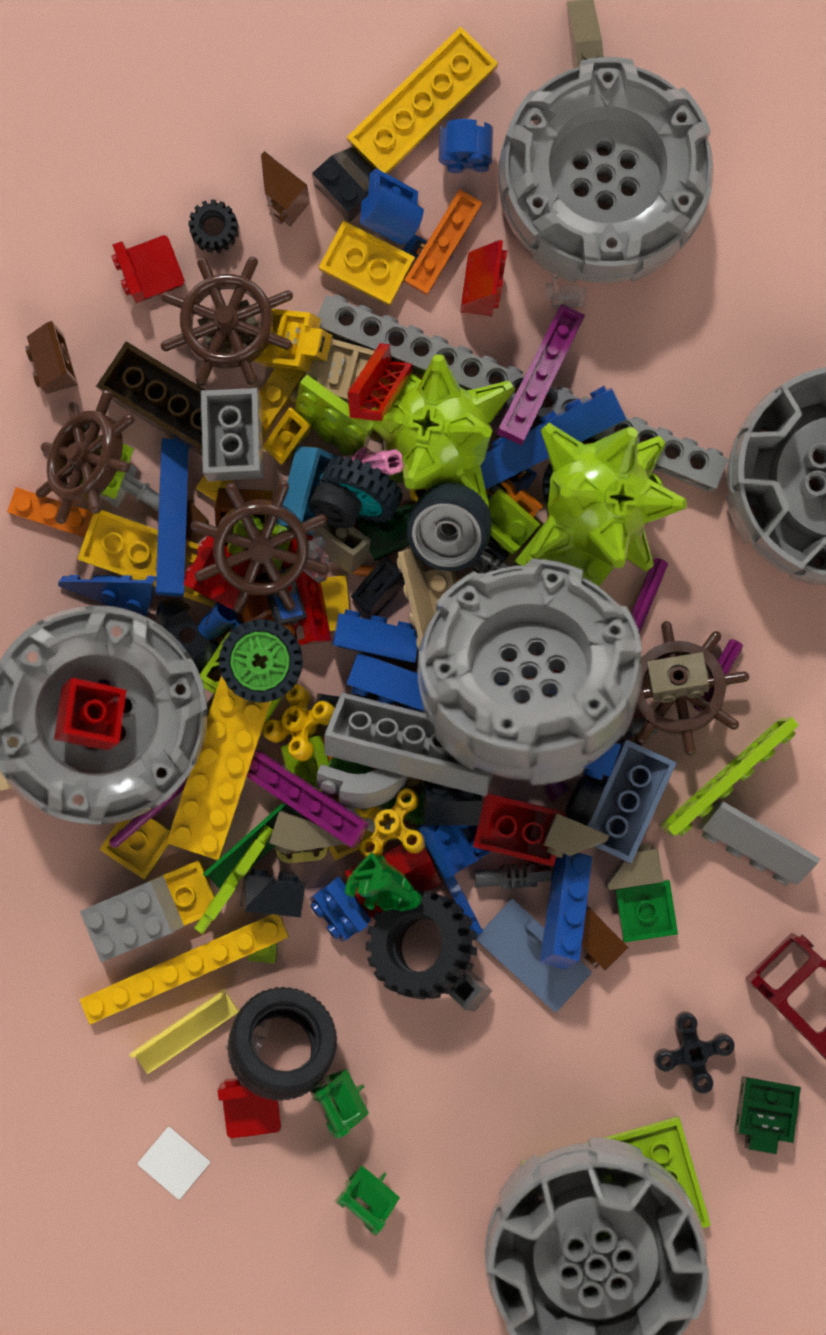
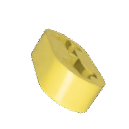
(303, 856)

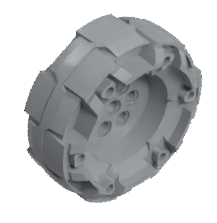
(636, 121)
(773, 476)
(511, 616)
(160, 728)
(575, 1197)

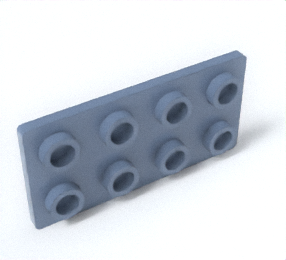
(517, 943)

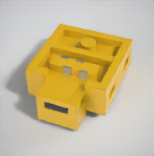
(307, 339)

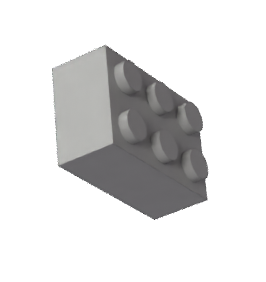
(232, 434)
(132, 919)

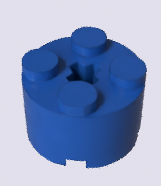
(465, 145)

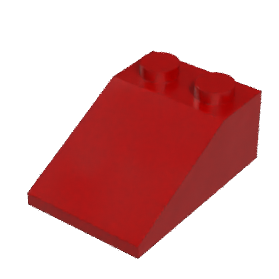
(515, 828)

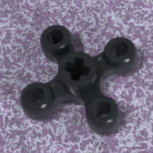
(705, 1048)

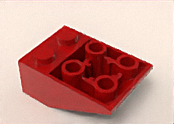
(484, 279)

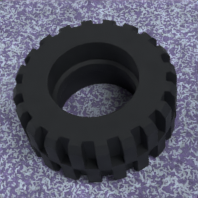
(453, 958)

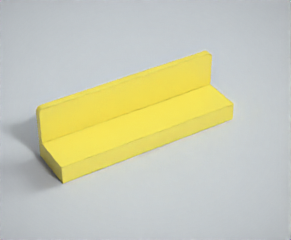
(185, 1031)

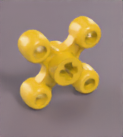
(299, 723)
(398, 829)

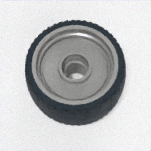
(443, 545)

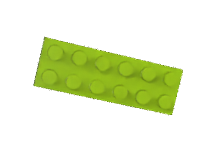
(721, 784)

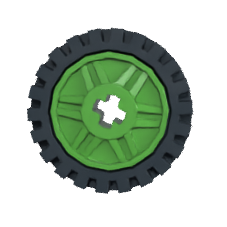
(254, 681)

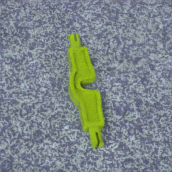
(234, 877)

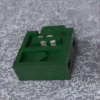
(766, 1113)

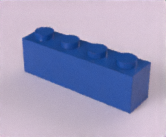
(566, 910)

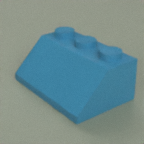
(303, 480)

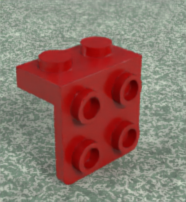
(148, 268)
(214, 587)
(246, 1112)

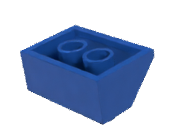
(375, 636)

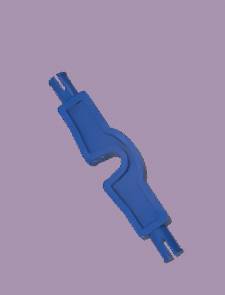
(457, 894)

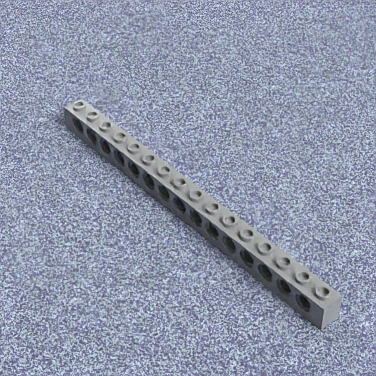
(337, 306)

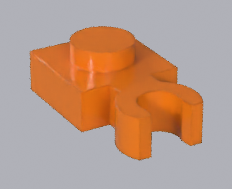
(523, 498)

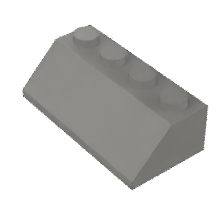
(757, 843)

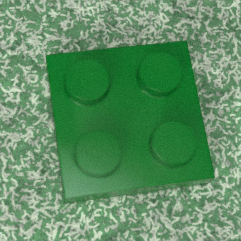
(646, 911)

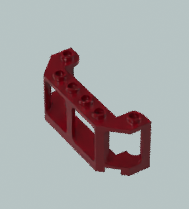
(779, 996)

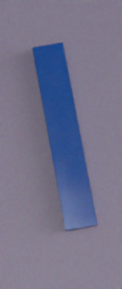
(172, 518)

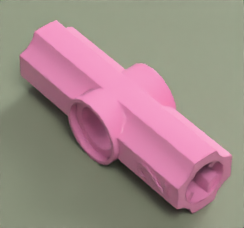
(387, 461)

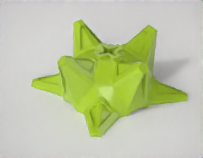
(441, 428)
(603, 497)

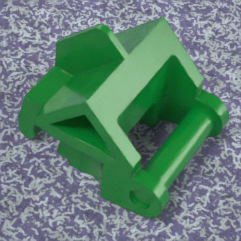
(382, 882)
(348, 1102)
(374, 1193)

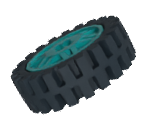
(375, 490)

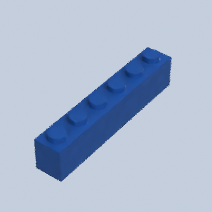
(579, 421)

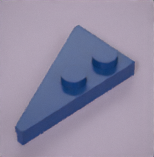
(114, 591)

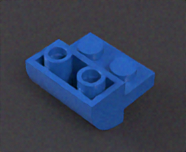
(391, 208)
(452, 847)
(339, 910)

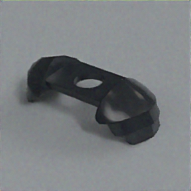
(174, 617)

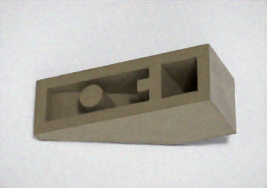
(584, 31)
(299, 834)

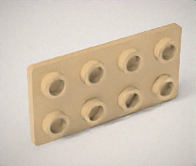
(422, 589)

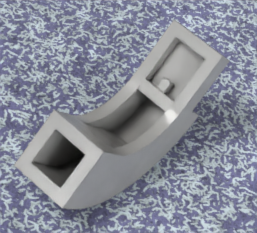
(361, 790)

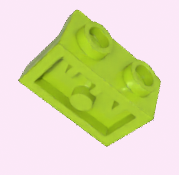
(510, 522)

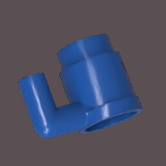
(217, 621)

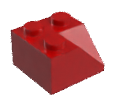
(90, 714)

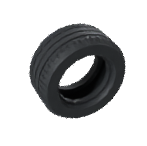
(299, 1008)

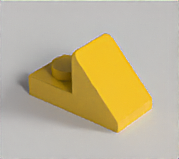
(287, 436)

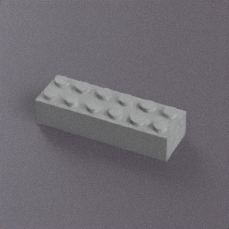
(398, 743)

